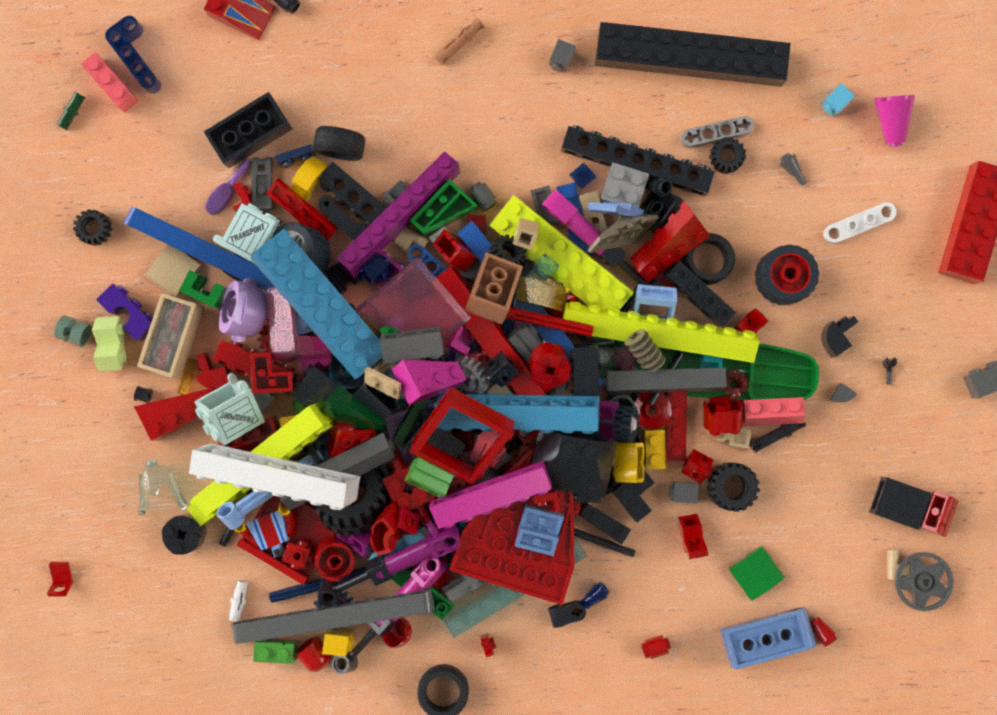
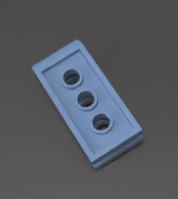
(797, 639)

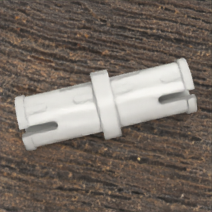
(238, 600)

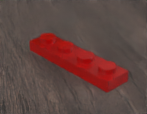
(300, 209)
(677, 427)

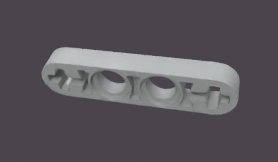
(716, 130)

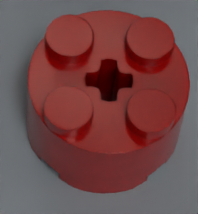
(549, 365)
(723, 415)
(341, 566)

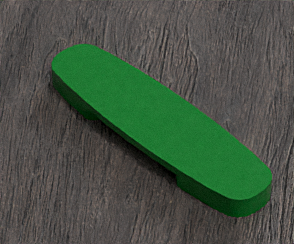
(773, 375)

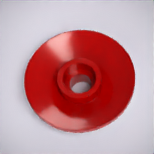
(662, 413)

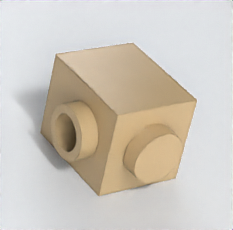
(525, 233)

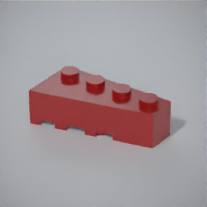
(670, 243)
(238, 359)

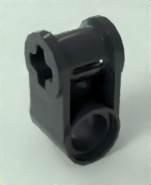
(564, 615)

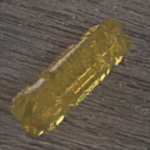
(187, 376)

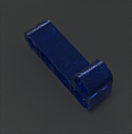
(134, 59)

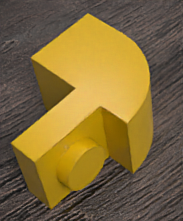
(307, 177)

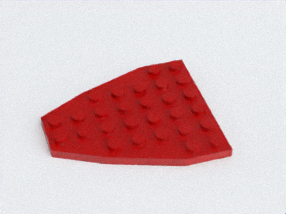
(490, 552)

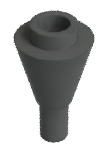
(790, 164)

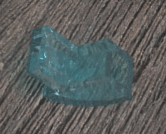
(544, 268)

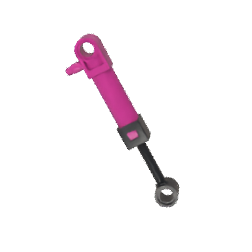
(568, 215)
(421, 578)

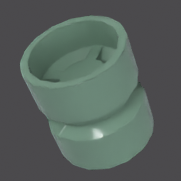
(70, 330)

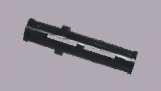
(784, 430)

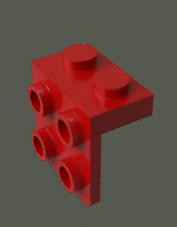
(346, 440)

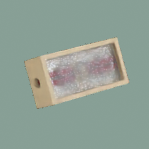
(170, 336)

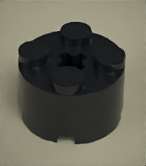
(173, 537)

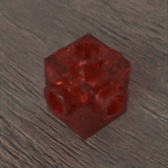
(741, 383)

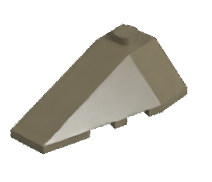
(624, 232)

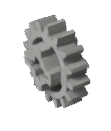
(475, 374)

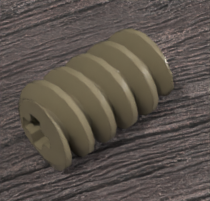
(645, 350)

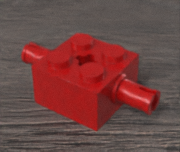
(400, 496)

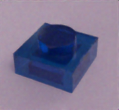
(582, 176)

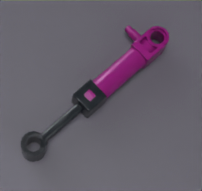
(383, 567)

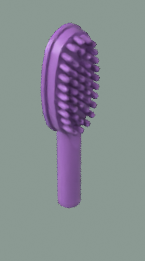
(223, 193)

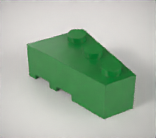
(443, 209)

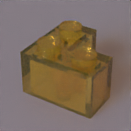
(546, 294)

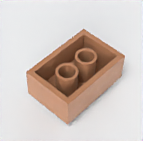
(494, 288)

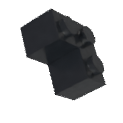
(629, 497)

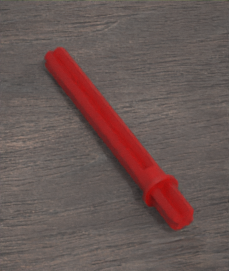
(550, 321)

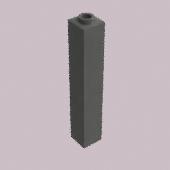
(665, 380)
(355, 461)

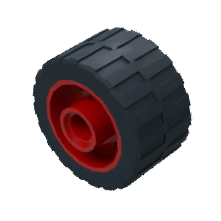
(801, 272)

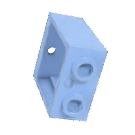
(656, 296)

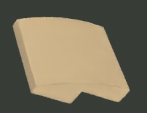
(171, 269)

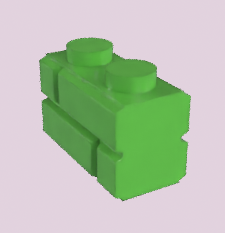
(429, 477)
(275, 651)

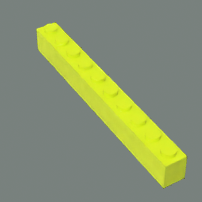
(667, 332)

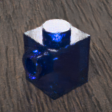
(376, 269)

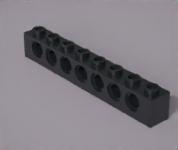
(571, 146)

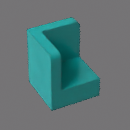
(707, 361)

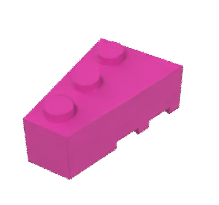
(427, 378)

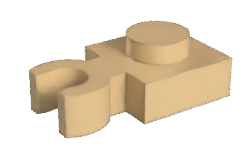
(739, 440)

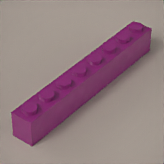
(398, 214)

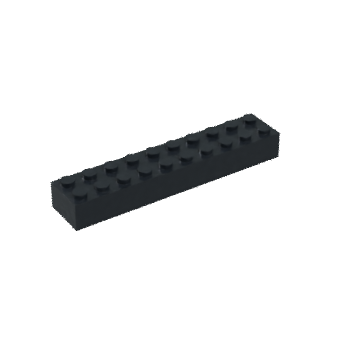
(692, 54)

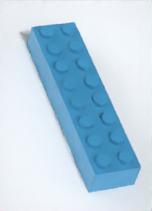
(318, 303)
(532, 413)

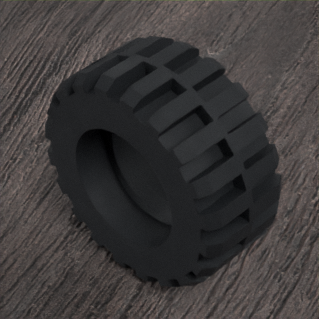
(361, 515)

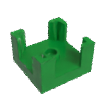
(193, 286)

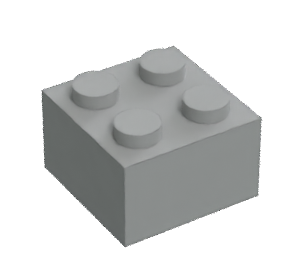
(624, 185)

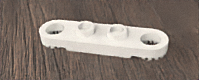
(859, 223)

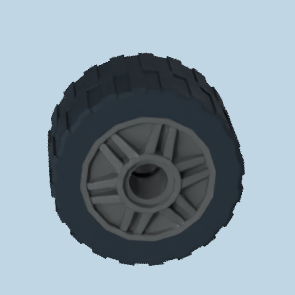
(310, 241)

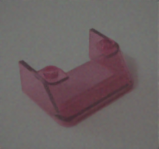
(283, 332)

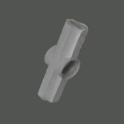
(461, 586)

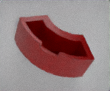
(384, 531)

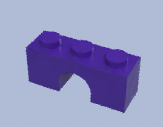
(115, 299)

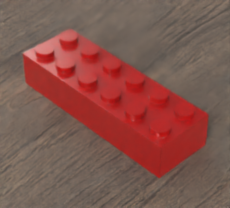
(973, 226)

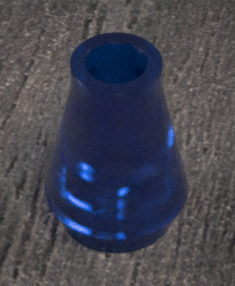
(595, 595)

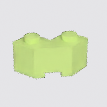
(110, 347)

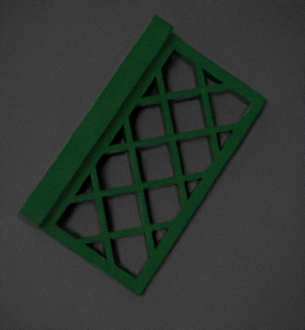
(410, 420)

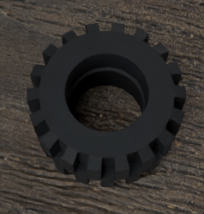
(748, 493)

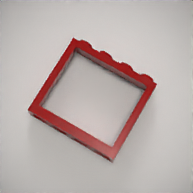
(475, 410)

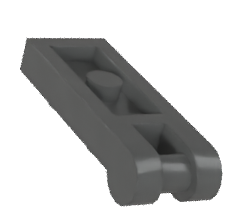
(261, 183)

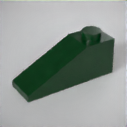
(348, 410)

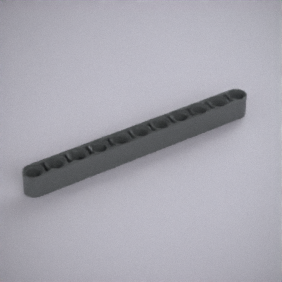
(333, 617)

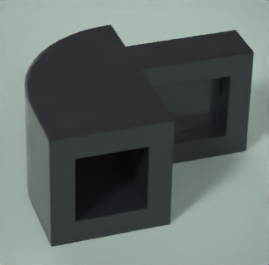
(833, 338)

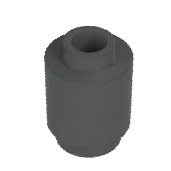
(483, 196)

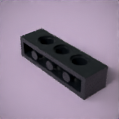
(335, 174)
(699, 294)

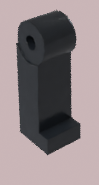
(330, 209)
(604, 522)

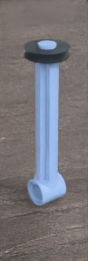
(233, 513)

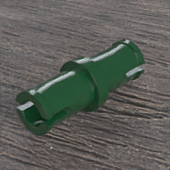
(70, 110)

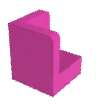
(460, 341)

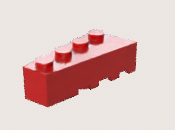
(169, 414)

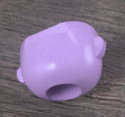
(243, 310)

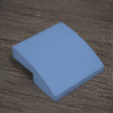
(614, 208)
(539, 530)

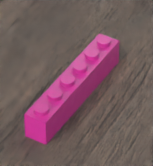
(490, 495)

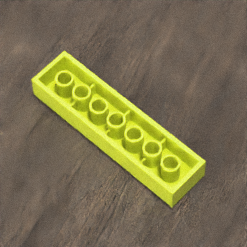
(576, 268)
(282, 444)

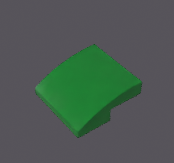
(756, 573)

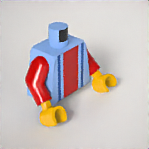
(269, 530)

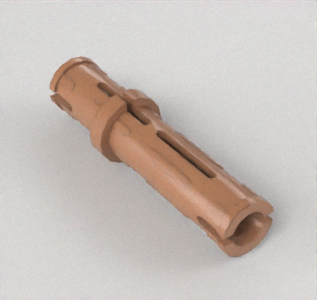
(460, 40)

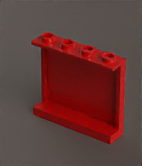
(307, 528)

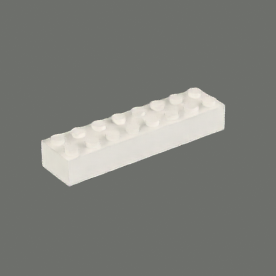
(274, 475)

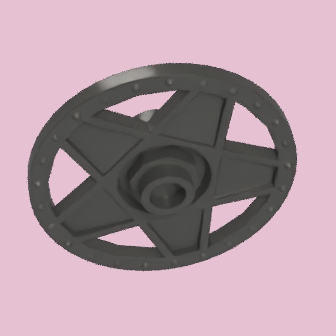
(924, 581)

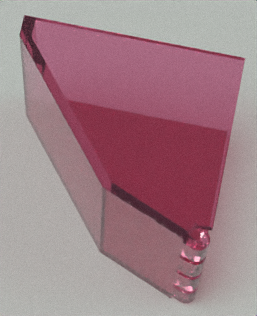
(411, 302)

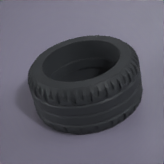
(339, 143)
(729, 260)
(448, 671)

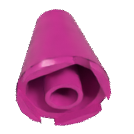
(895, 117)

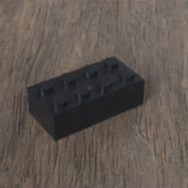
(248, 130)

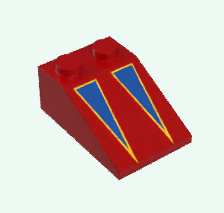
(243, 15)

